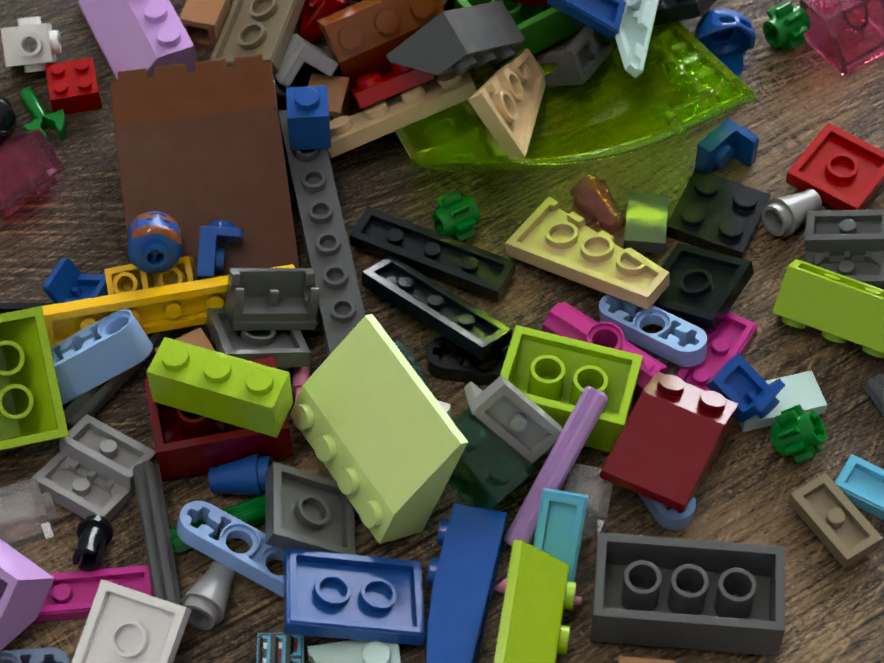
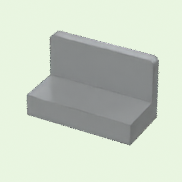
(298, 52)
(513, 417)

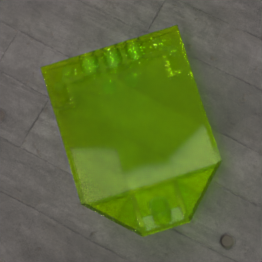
(591, 121)

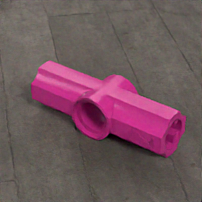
(572, 323)

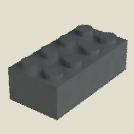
(689, 594)

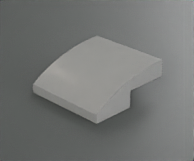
(93, 469)

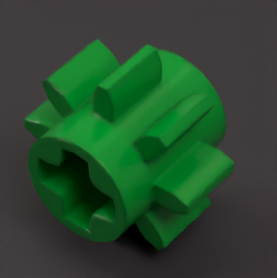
(786, 26)
(456, 216)
(798, 433)

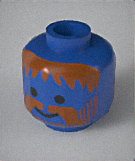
(154, 242)

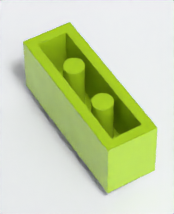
(834, 305)
(220, 387)

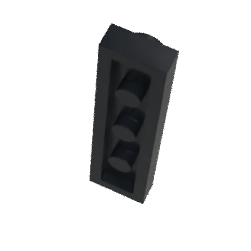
(433, 253)
(437, 307)

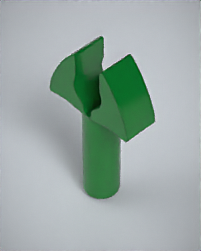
(41, 118)

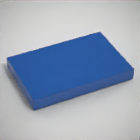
(353, 597)

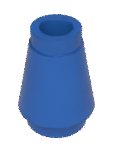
(240, 476)

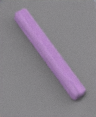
(558, 462)

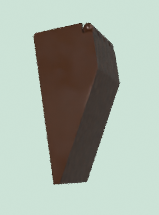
(207, 152)

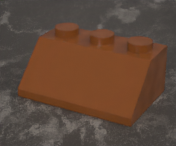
(371, 29)

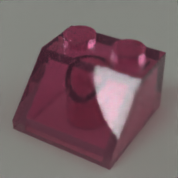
(846, 31)
(26, 166)

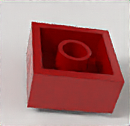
(73, 86)

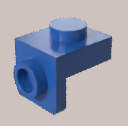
(69, 284)
(743, 385)

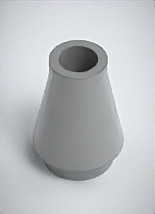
(789, 212)
(209, 596)

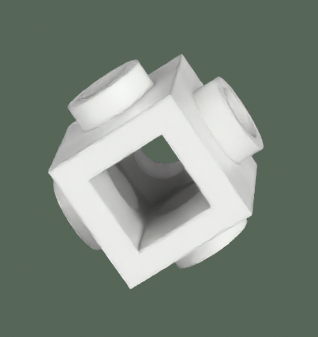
(16, 46)

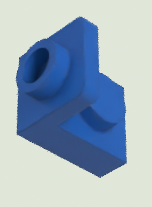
(724, 143)
(209, 255)

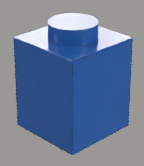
(308, 117)

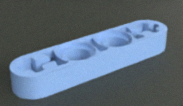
(249, 564)

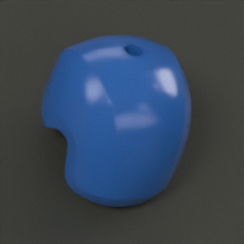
(726, 36)

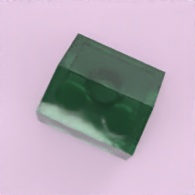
(487, 466)

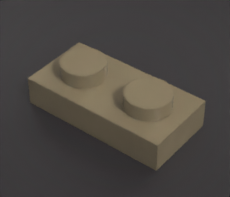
(835, 520)

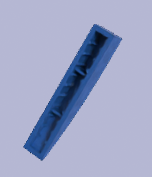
(463, 582)

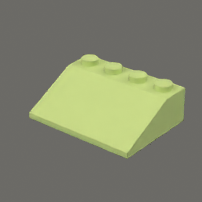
(379, 432)

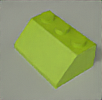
(559, 368)
(28, 381)
(534, 607)

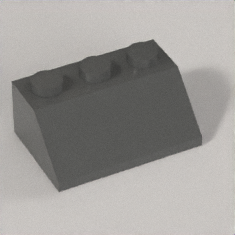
(461, 41)

